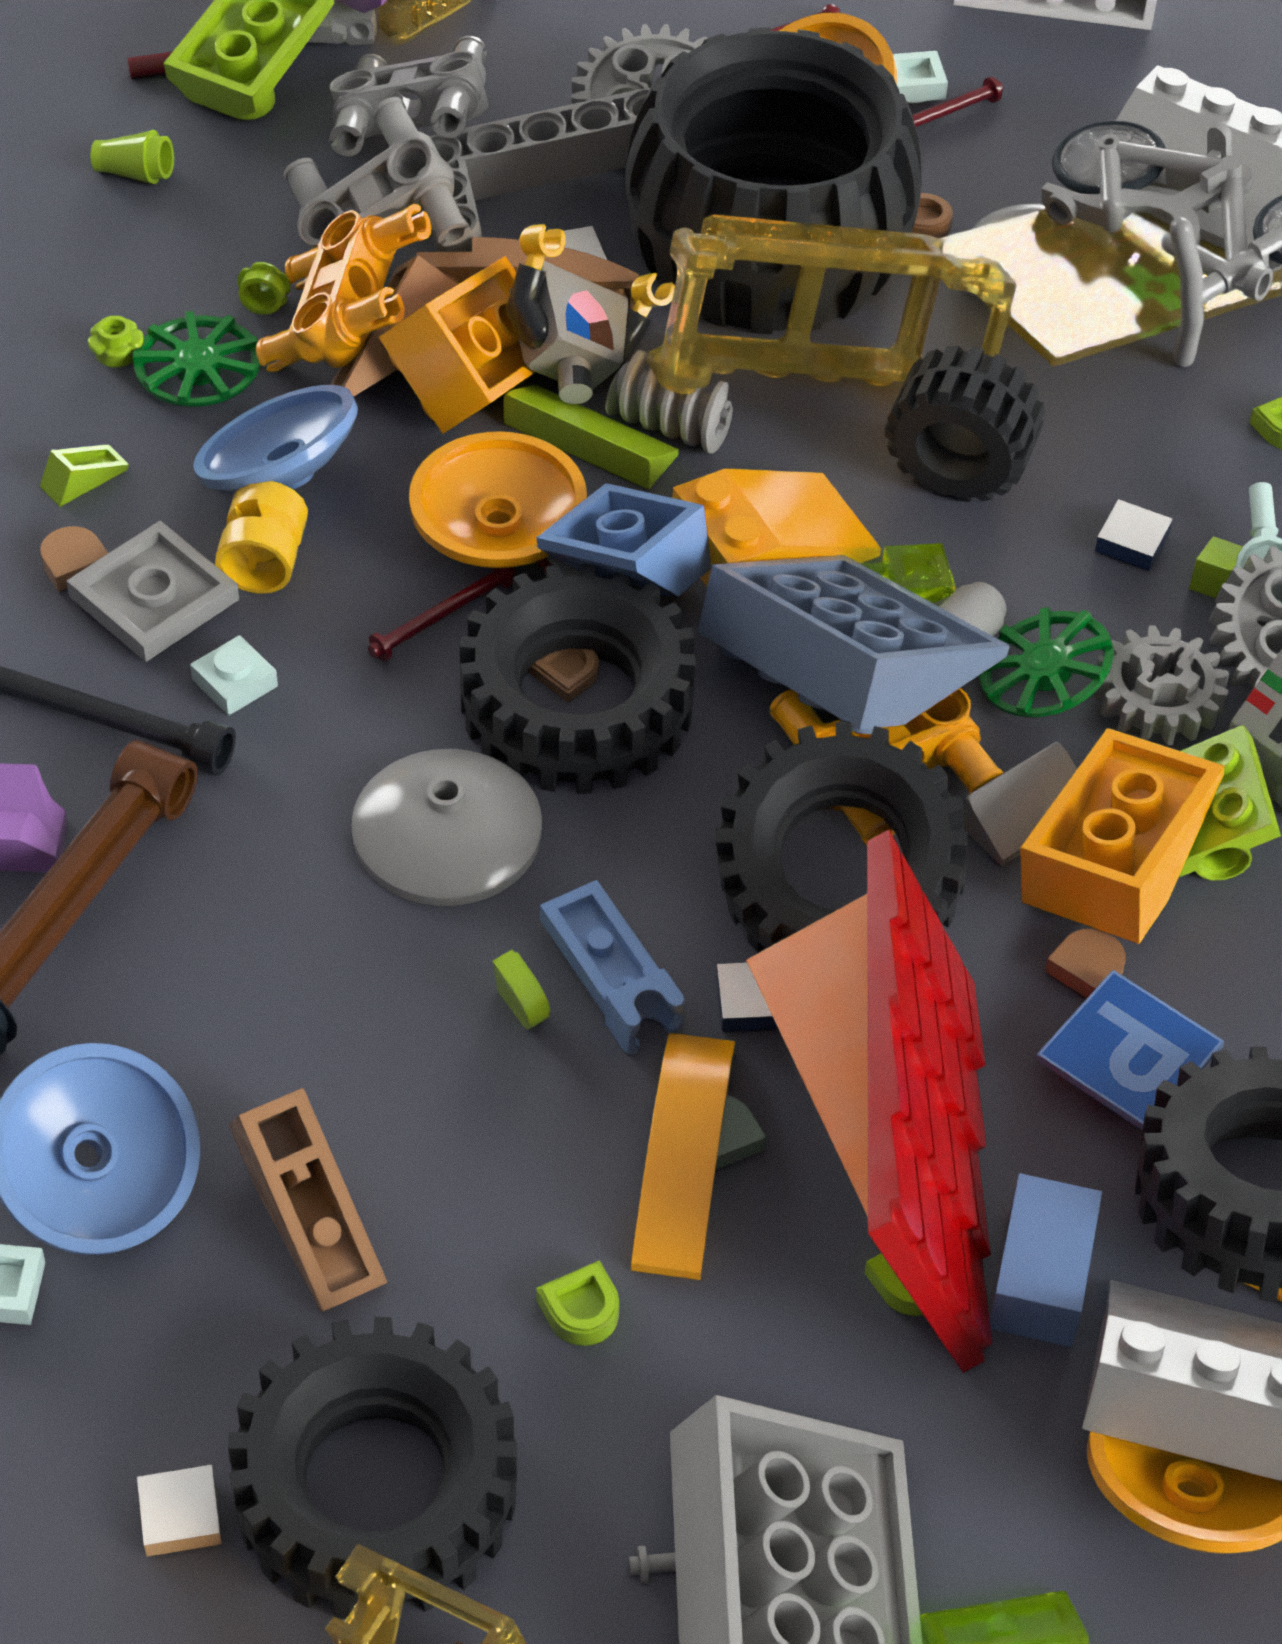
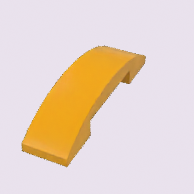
(682, 1156)

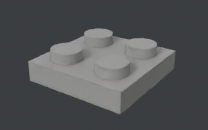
(152, 590)

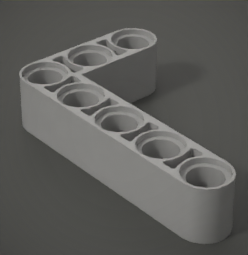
(536, 151)

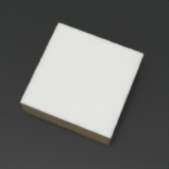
(179, 1510)

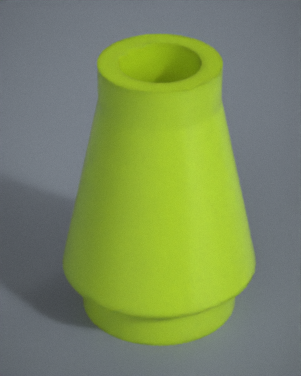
(135, 156)

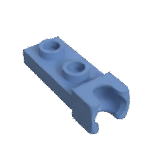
(613, 964)

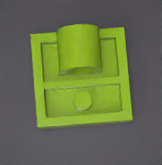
(1240, 810)

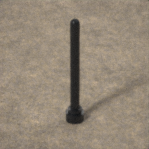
(205, 744)

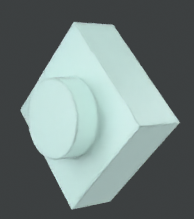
(921, 76)
(234, 675)
(19, 1282)

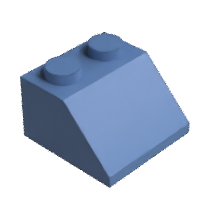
(635, 536)

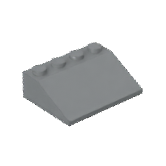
(1182, 115)
(1188, 1380)
(757, 1525)

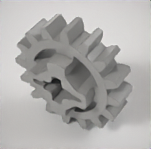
(1163, 685)

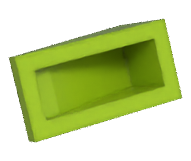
(79, 470)
(1214, 566)

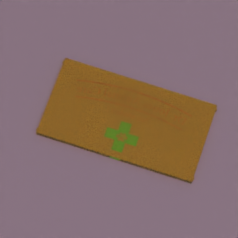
(1089, 286)

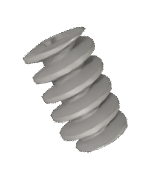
(695, 416)

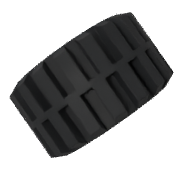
(964, 423)

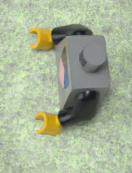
(571, 324)

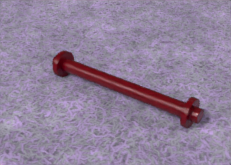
(991, 90)
(381, 646)

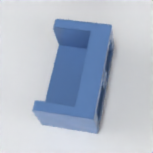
(1045, 1260)

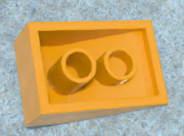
(460, 347)
(776, 517)
(1118, 835)

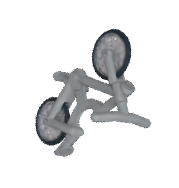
(1116, 159)

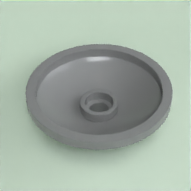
(441, 847)

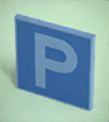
(1125, 1047)

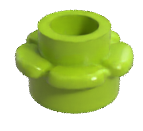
(262, 298)
(115, 340)

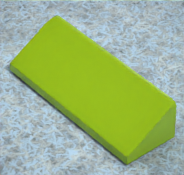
(588, 435)

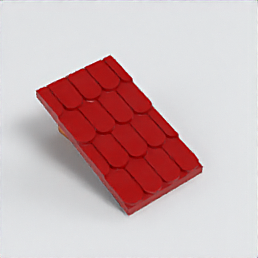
(891, 1060)

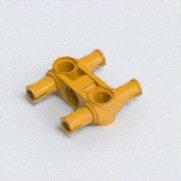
(343, 289)
(942, 731)

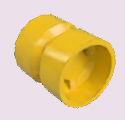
(262, 536)

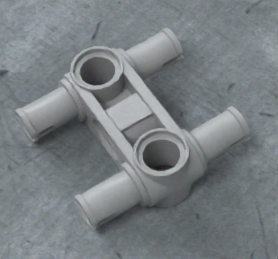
(447, 89)
(383, 183)

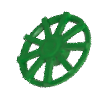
(196, 359)
(1048, 662)

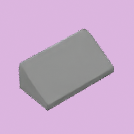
(1012, 805)

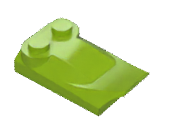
(243, 52)

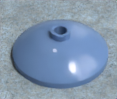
(278, 440)
(141, 1139)

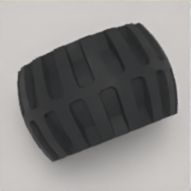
(773, 110)

